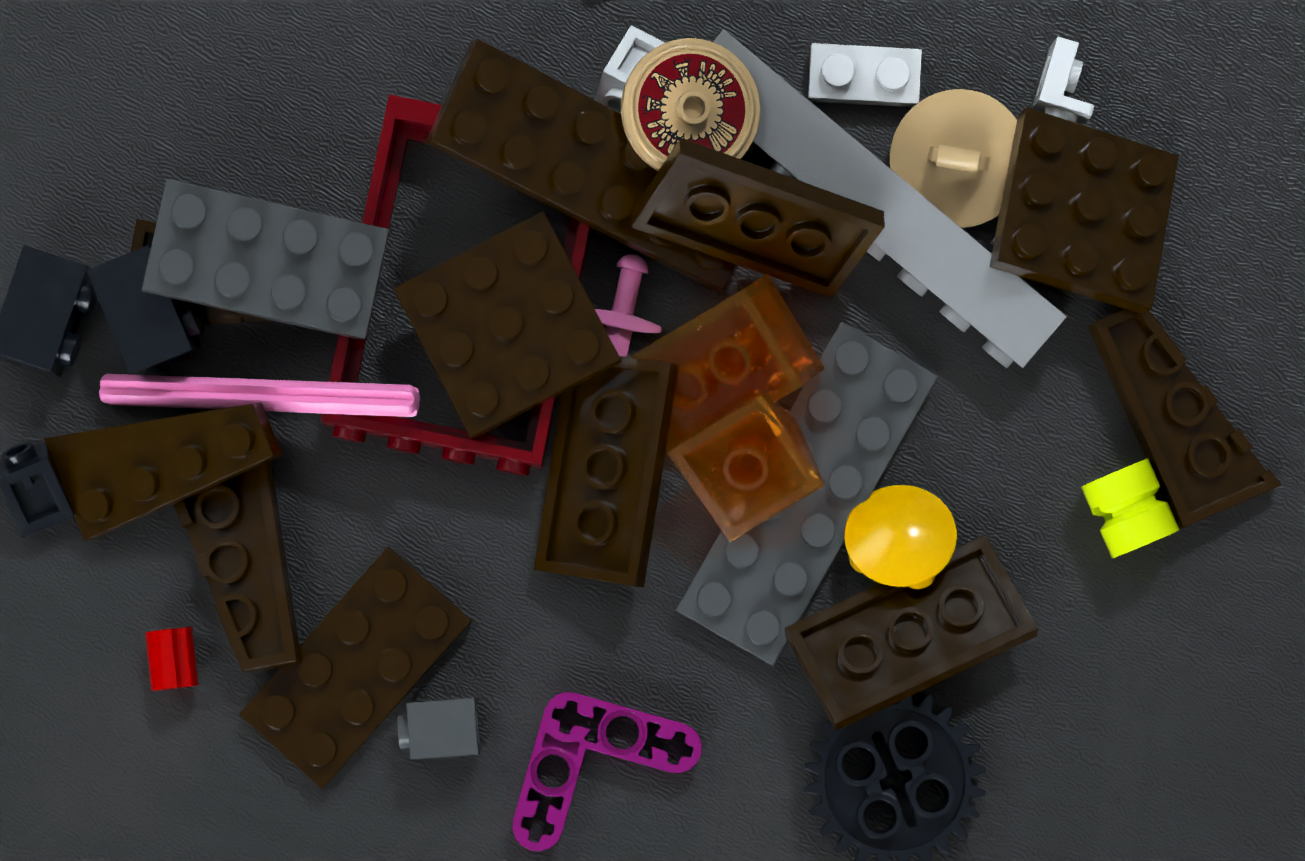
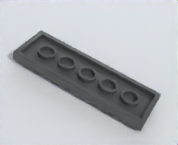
(853, 425)

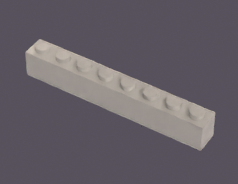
(916, 233)

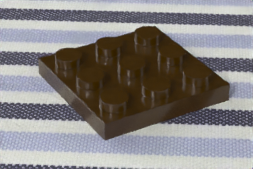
(1084, 211)
(507, 325)

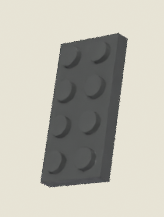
(265, 259)

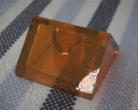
(748, 465)

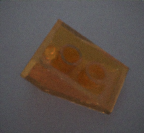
(732, 355)

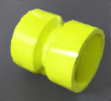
(1130, 508)

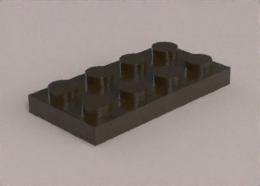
(757, 218)
(607, 473)
(908, 639)
(356, 667)

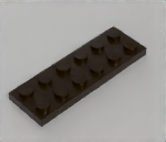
(557, 151)

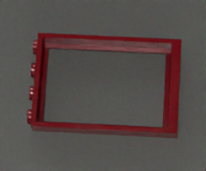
(404, 122)

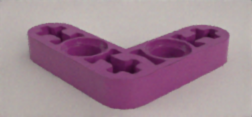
(573, 748)

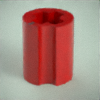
(171, 659)

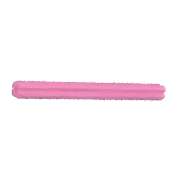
(273, 394)

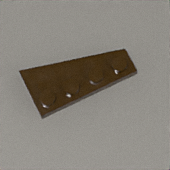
(1181, 430)
(150, 465)
(245, 564)

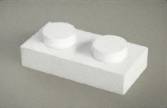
(864, 75)

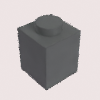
(440, 728)

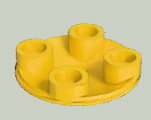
(900, 536)

